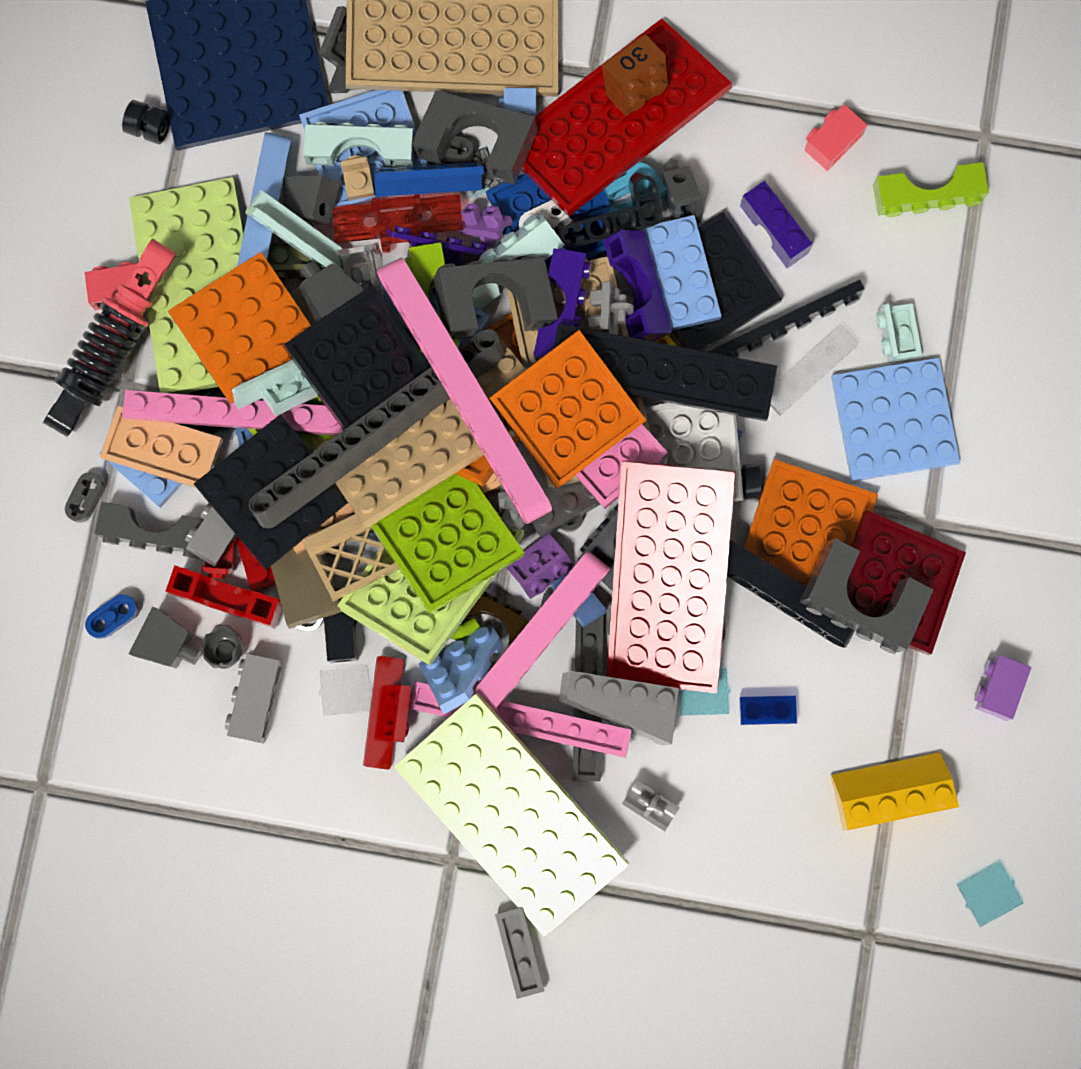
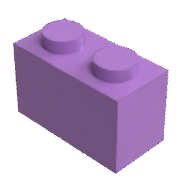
(1002, 687)

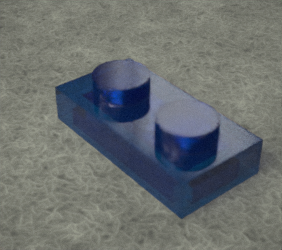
(767, 710)

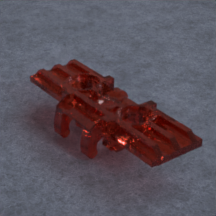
(350, 227)

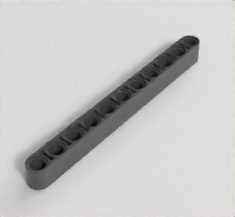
(367, 436)

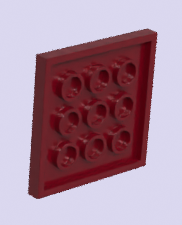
(895, 553)

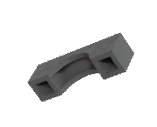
(120, 524)

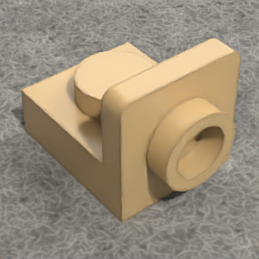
(357, 177)

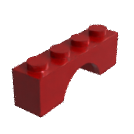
(224, 597)

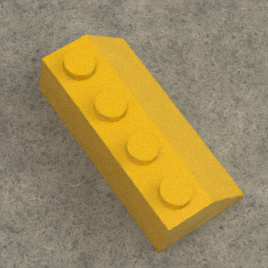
(894, 791)

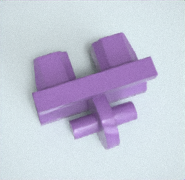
(484, 225)

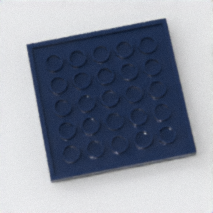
(235, 66)

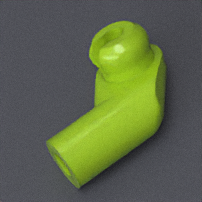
(465, 629)

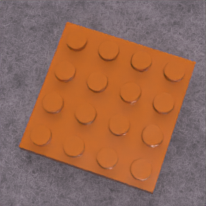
(240, 323)
(567, 409)
(800, 515)

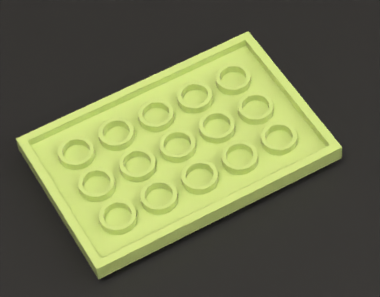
(399, 616)

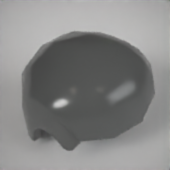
(222, 647)

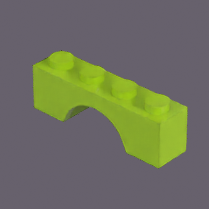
(898, 195)
(424, 264)

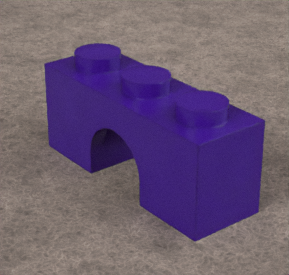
(787, 237)

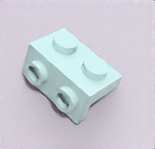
(899, 332)

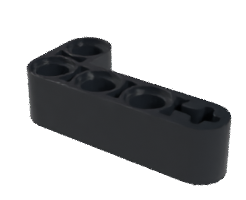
(608, 215)

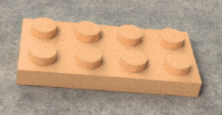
(161, 449)

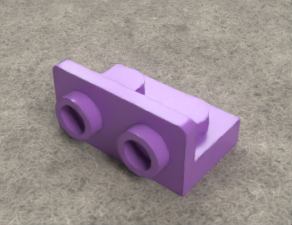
(540, 566)

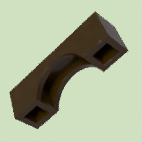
(508, 616)

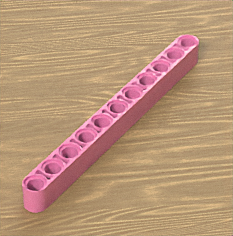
(464, 391)

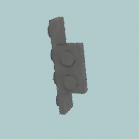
(334, 49)

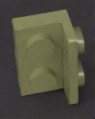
(287, 261)

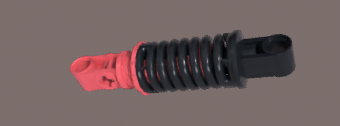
(117, 329)

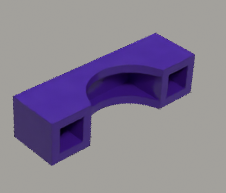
(631, 257)
(568, 273)

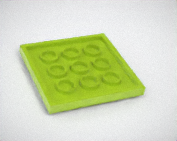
(447, 541)

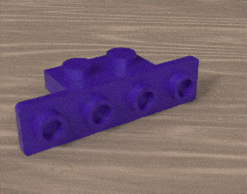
(452, 248)

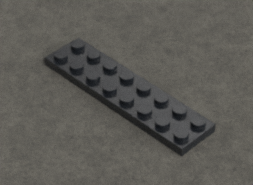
(683, 374)

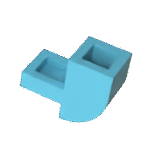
(620, 186)

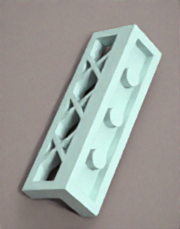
(293, 230)

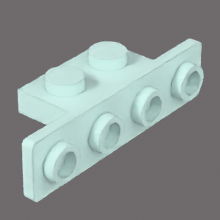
(280, 389)

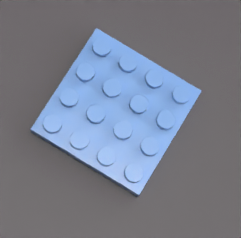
(375, 107)
(895, 419)

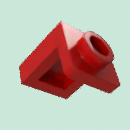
(225, 564)

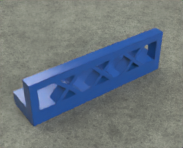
(428, 179)

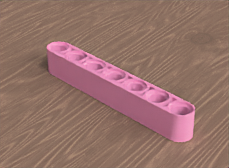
(541, 630)

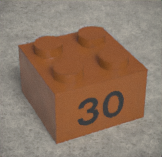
(635, 75)

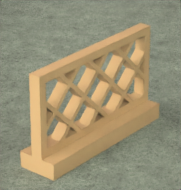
(339, 535)

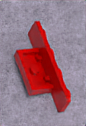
(387, 713)

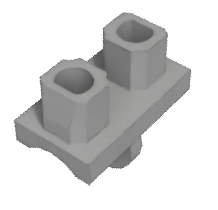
(612, 306)
(508, 512)
(650, 805)

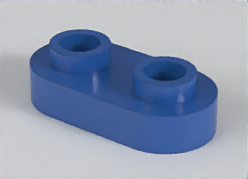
(112, 616)

